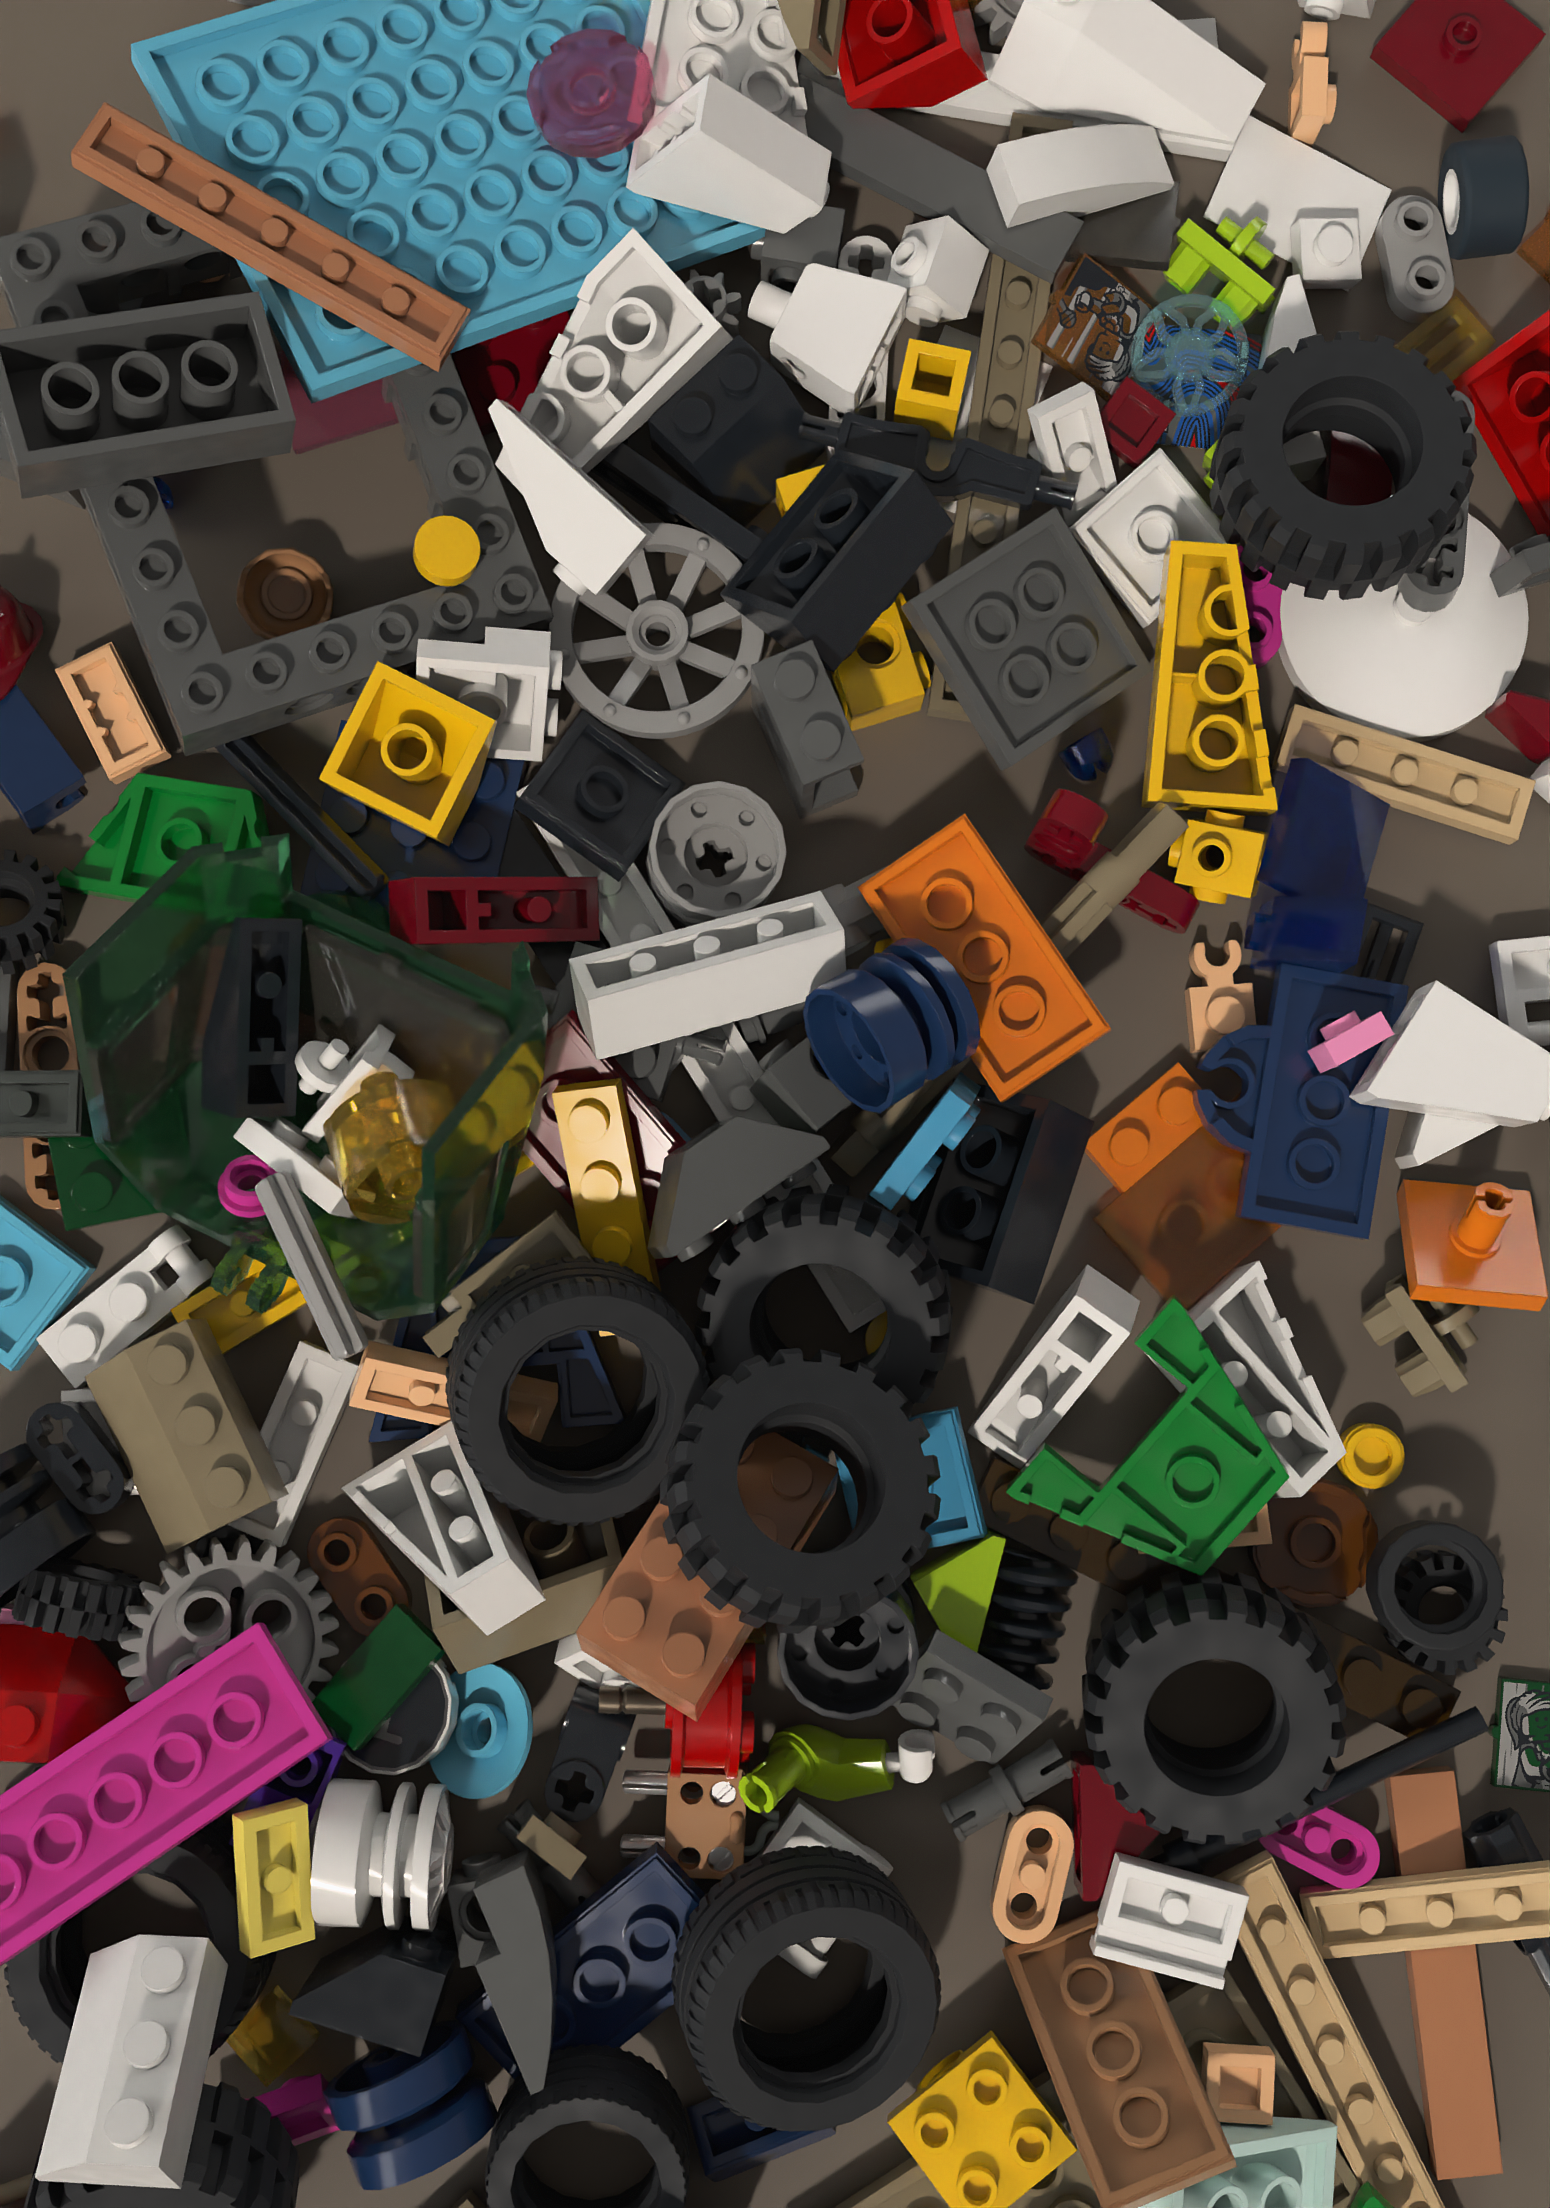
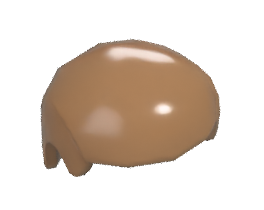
(283, 592)

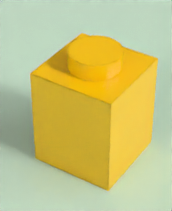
(932, 387)

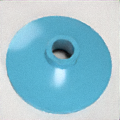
(483, 1759)

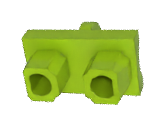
(1201, 253)

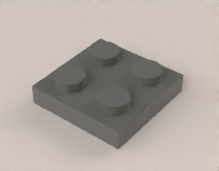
(971, 1700)

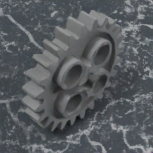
(170, 1643)

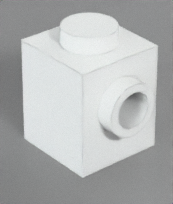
(939, 269)

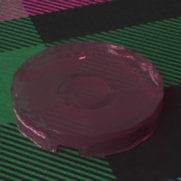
(592, 93)

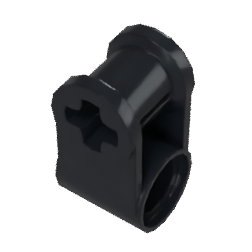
(588, 1745)

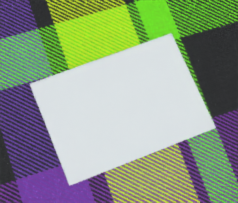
(1289, 181)

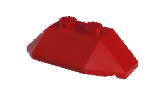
(53, 1693)

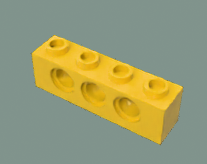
(864, 689)

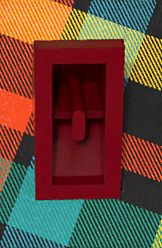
(1100, 1828)

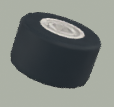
(1484, 196)

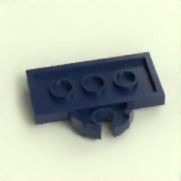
(1303, 1138)

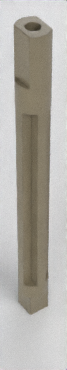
(1067, 928)

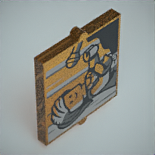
(1092, 326)

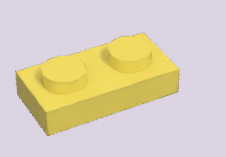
(273, 1877)

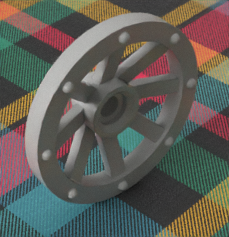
(655, 617)

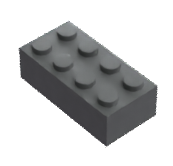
(142, 394)

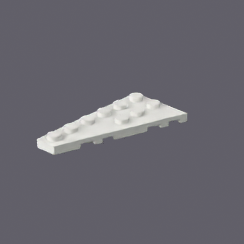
(734, 41)

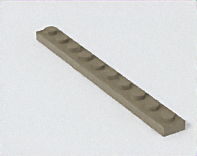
(999, 402)

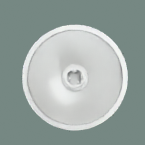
(1405, 666)

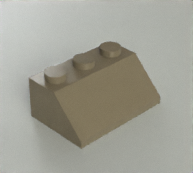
(185, 1433)
(571, 1571)

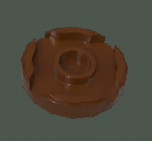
(1317, 1545)

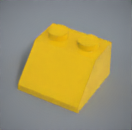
(411, 753)

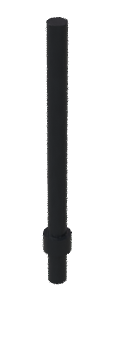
(1346, 1782)

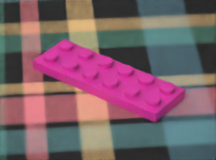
(149, 1783)

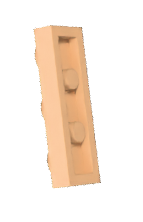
(414, 1387)

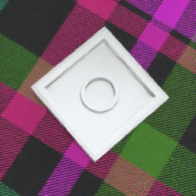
(1133, 528)

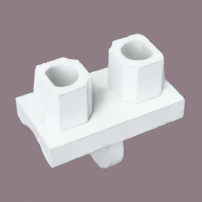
(328, 1070)

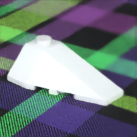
(1124, 67)

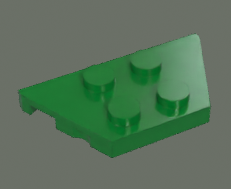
(155, 827)

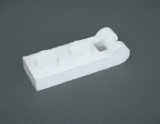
(125, 1307)

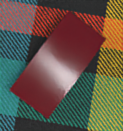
(1353, 471)

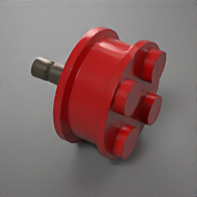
(720, 1735)

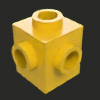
(1242, 857)

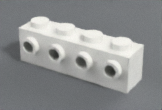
(706, 980)

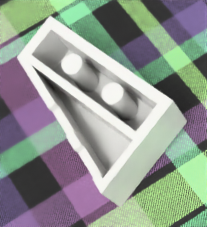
(1265, 1369)

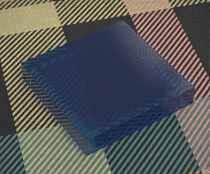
(1322, 834)

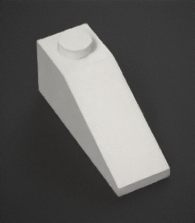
(573, 514)
(1056, 1366)

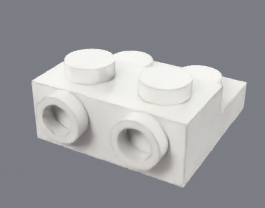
(502, 680)

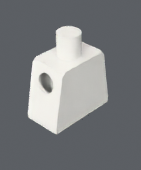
(831, 331)

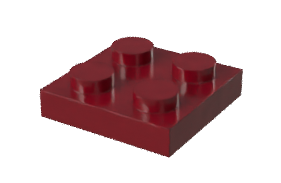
(507, 366)

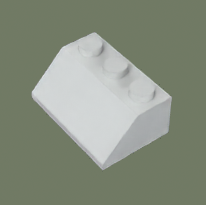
(135, 2064)

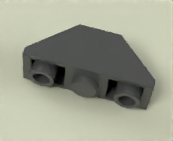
(724, 1178)

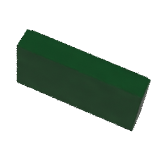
(378, 1677)

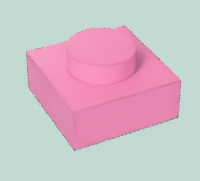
(1348, 1038)

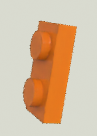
(1146, 1129)

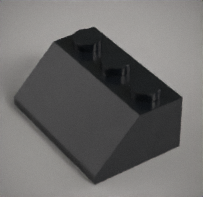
(839, 555)
(1004, 1192)

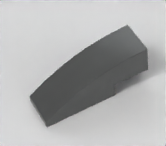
(520, 1962)

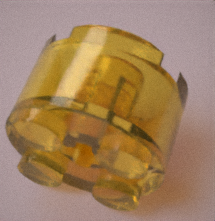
(380, 1141)

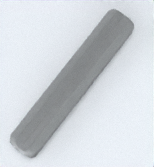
(311, 1265)

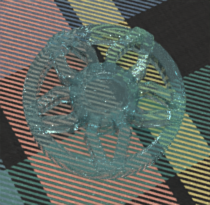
(1190, 353)

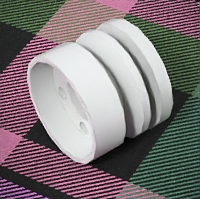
(381, 1854)

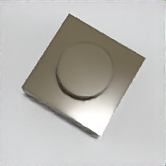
(553, 1842)

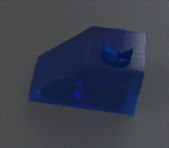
(1306, 932)

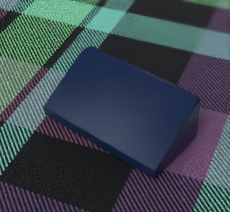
(735, 2145)

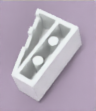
(451, 1528)

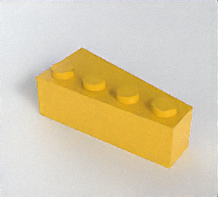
(1205, 703)

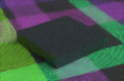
(599, 795)

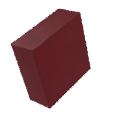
(1133, 421)

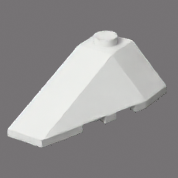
(620, 355)

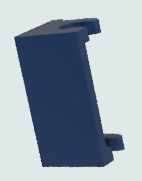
(34, 766)

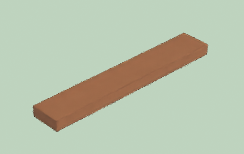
(269, 236)
(1445, 1988)

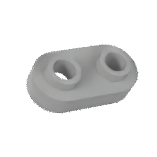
(1414, 254)

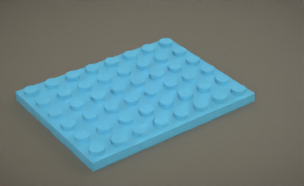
(420, 148)

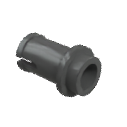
(770, 1023)

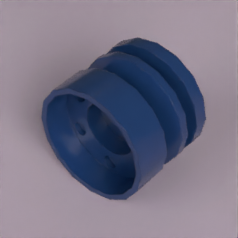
(891, 1024)

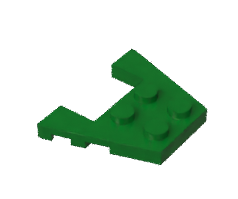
(1190, 1475)

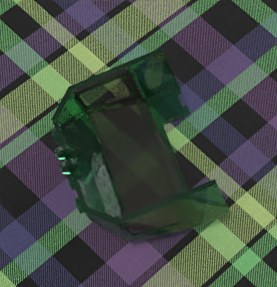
(139, 1034)

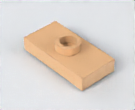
(113, 713)

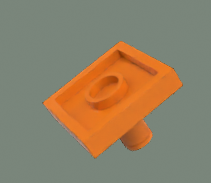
(1471, 1245)

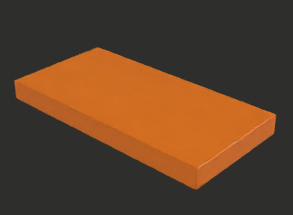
(970, 911)

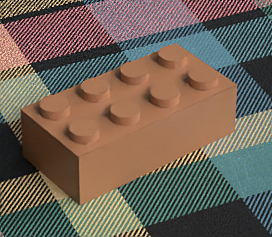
(659, 1624)

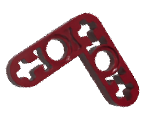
(1067, 843)

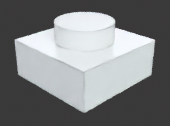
(1326, 252)

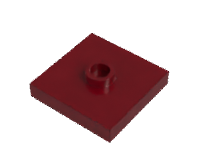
(1457, 53)

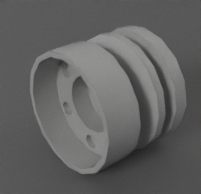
(730, 825)

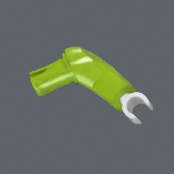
(834, 1766)

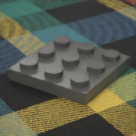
(1027, 639)

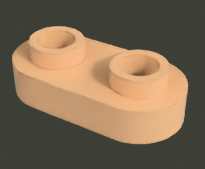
(1031, 1871)

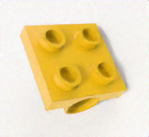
(981, 2128)

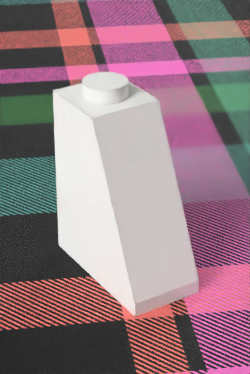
(730, 160)
(1457, 1064)

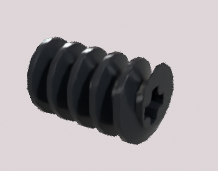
(1027, 1616)

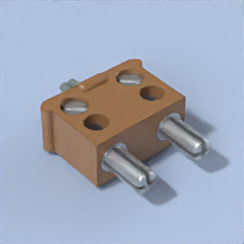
(700, 1818)

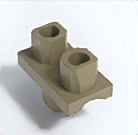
(1436, 1360)

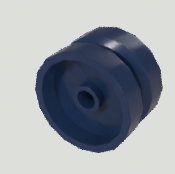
(411, 2108)

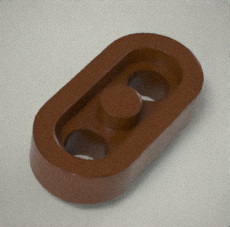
(364, 1573)

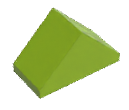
(961, 1585)

